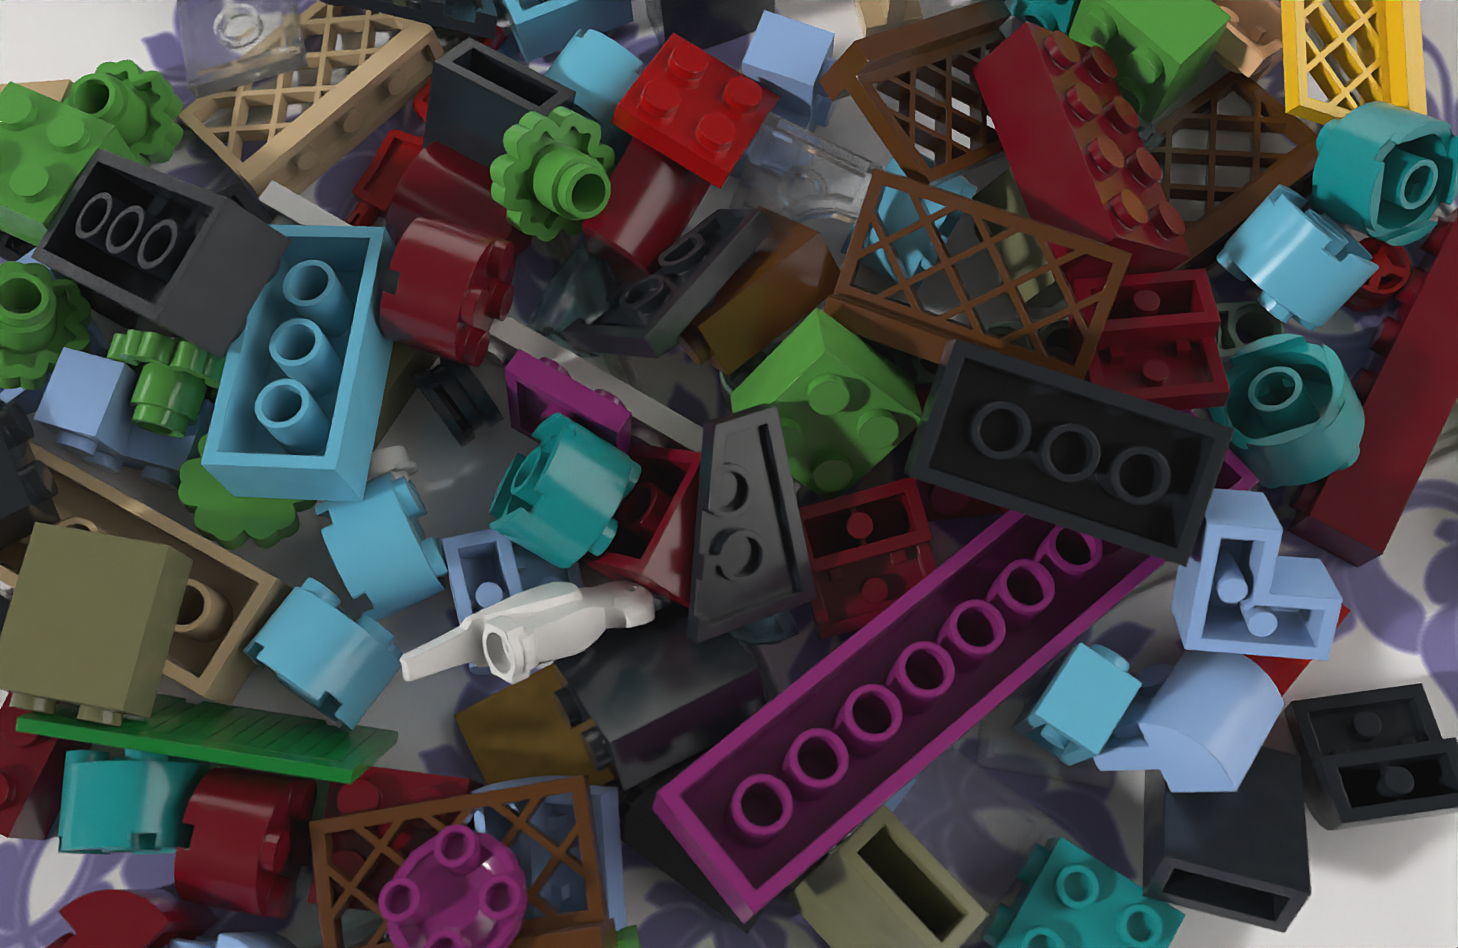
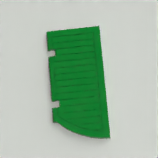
(228, 737)

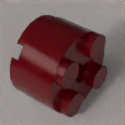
(447, 290)
(246, 841)

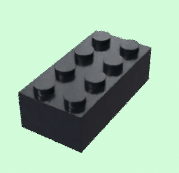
(163, 250)
(1068, 451)

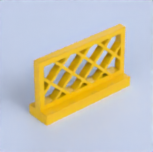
(1386, 61)

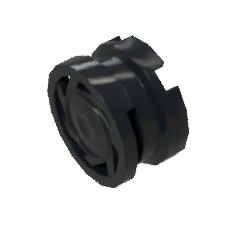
(463, 393)

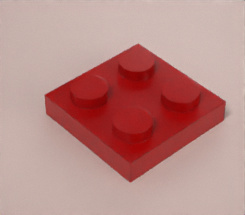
(695, 110)

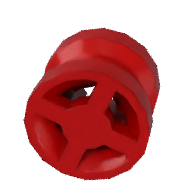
(1387, 280)

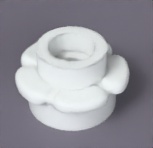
(394, 460)

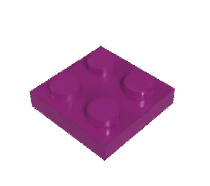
(545, 387)

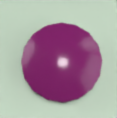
(456, 894)

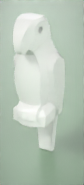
(533, 629)

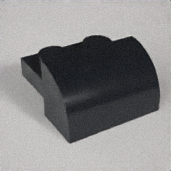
(1373, 757)

